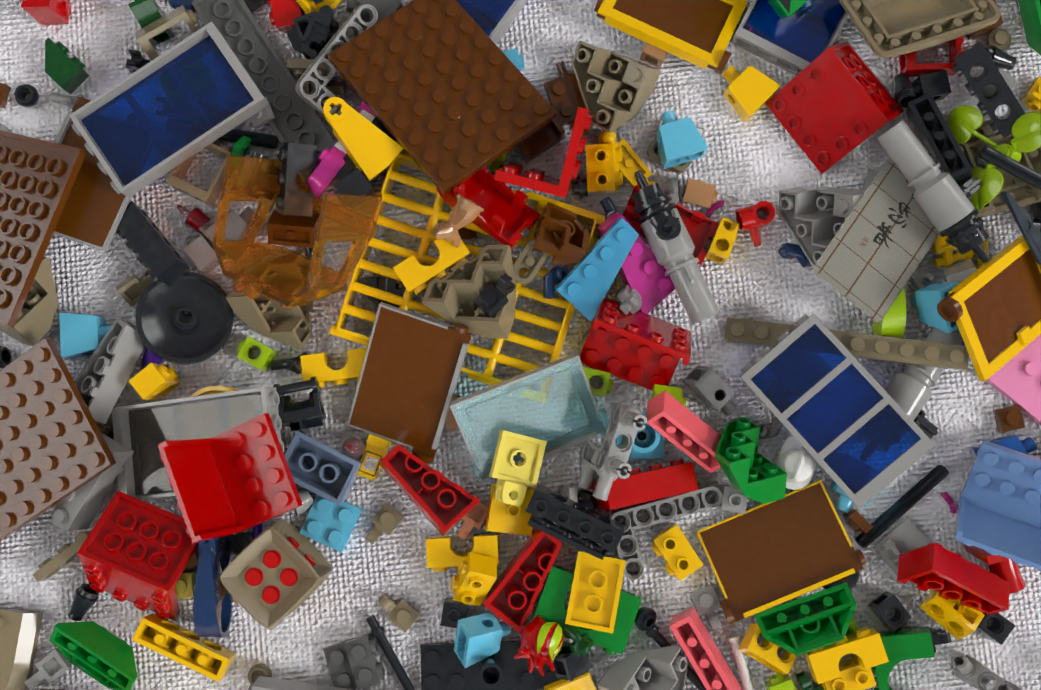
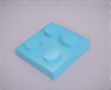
(331, 523)

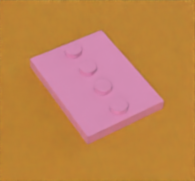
(1021, 380)

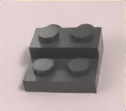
(354, 663)

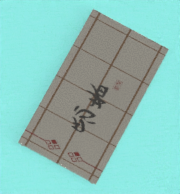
(878, 244)

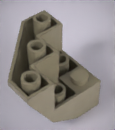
(612, 84)
(37, 310)

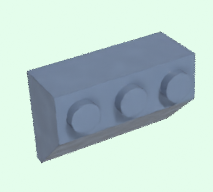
(321, 468)

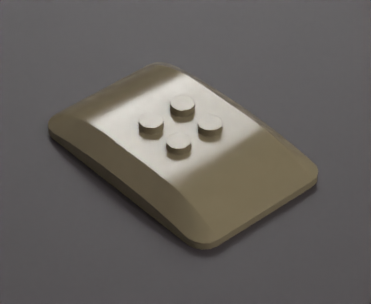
(913, 25)

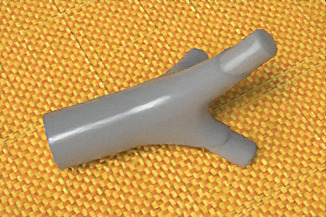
(65, 100)

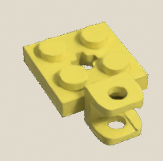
(515, 478)

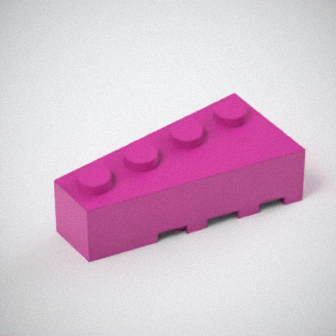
(641, 270)

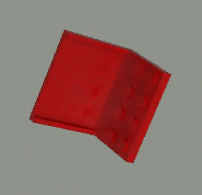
(833, 105)
(536, 178)
(635, 346)
(230, 479)
(138, 555)

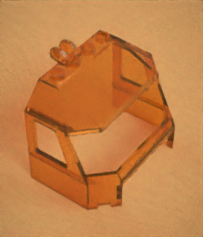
(275, 269)

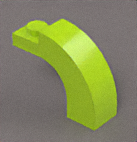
(894, 321)

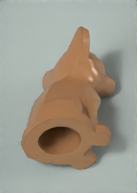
(460, 216)

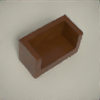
(541, 140)
(292, 229)

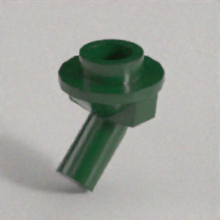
(581, 643)

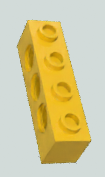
(184, 647)

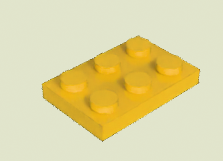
(595, 592)

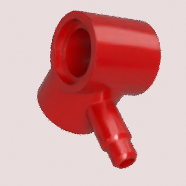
(749, 220)

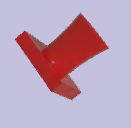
(1000, 565)

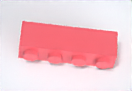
(684, 429)
(702, 651)

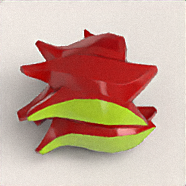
(540, 644)

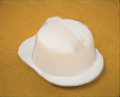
(796, 463)

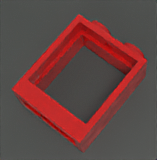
(908, 62)

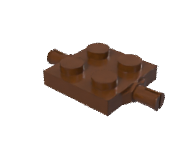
(565, 96)

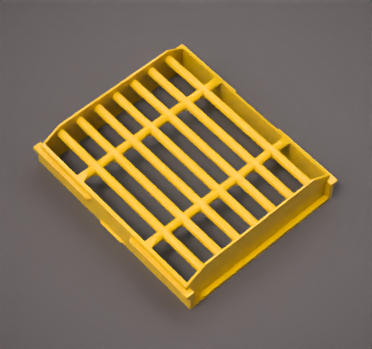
(428, 236)

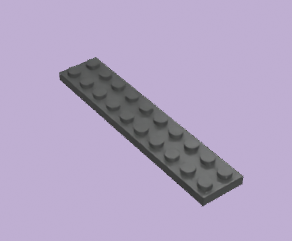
(294, 118)

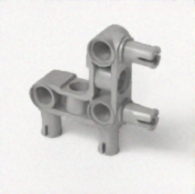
(608, 458)
(977, 675)

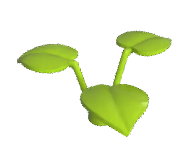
(1027, 132)

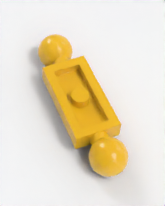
(630, 160)

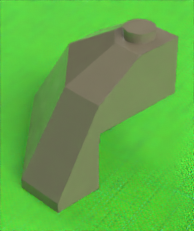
(454, 293)
(272, 320)

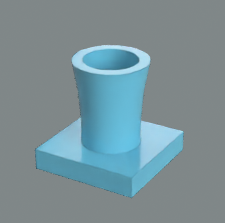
(650, 447)

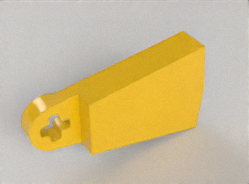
(363, 141)

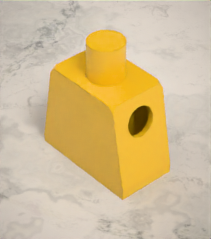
(748, 90)

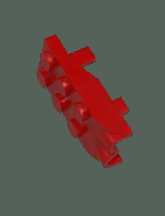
(504, 212)
(696, 223)

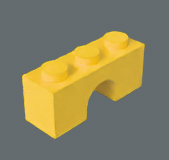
(416, 276)
(319, 366)
(442, 555)
(864, 643)

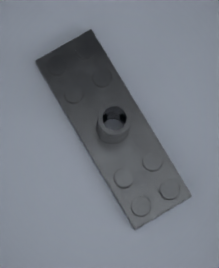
(444, 671)

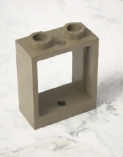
(145, 34)
(178, 173)

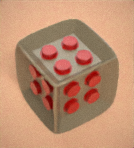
(275, 574)

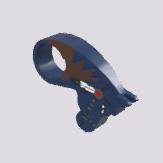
(211, 599)

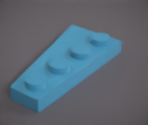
(596, 271)

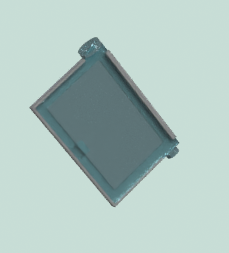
(542, 404)

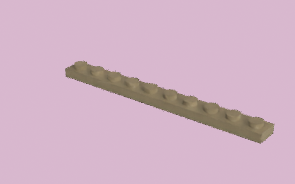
(858, 344)

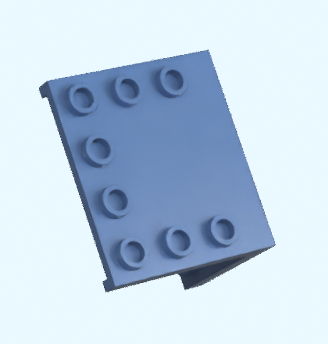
(1002, 505)

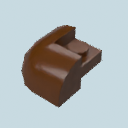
(560, 235)

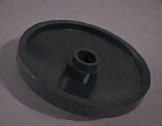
(184, 320)

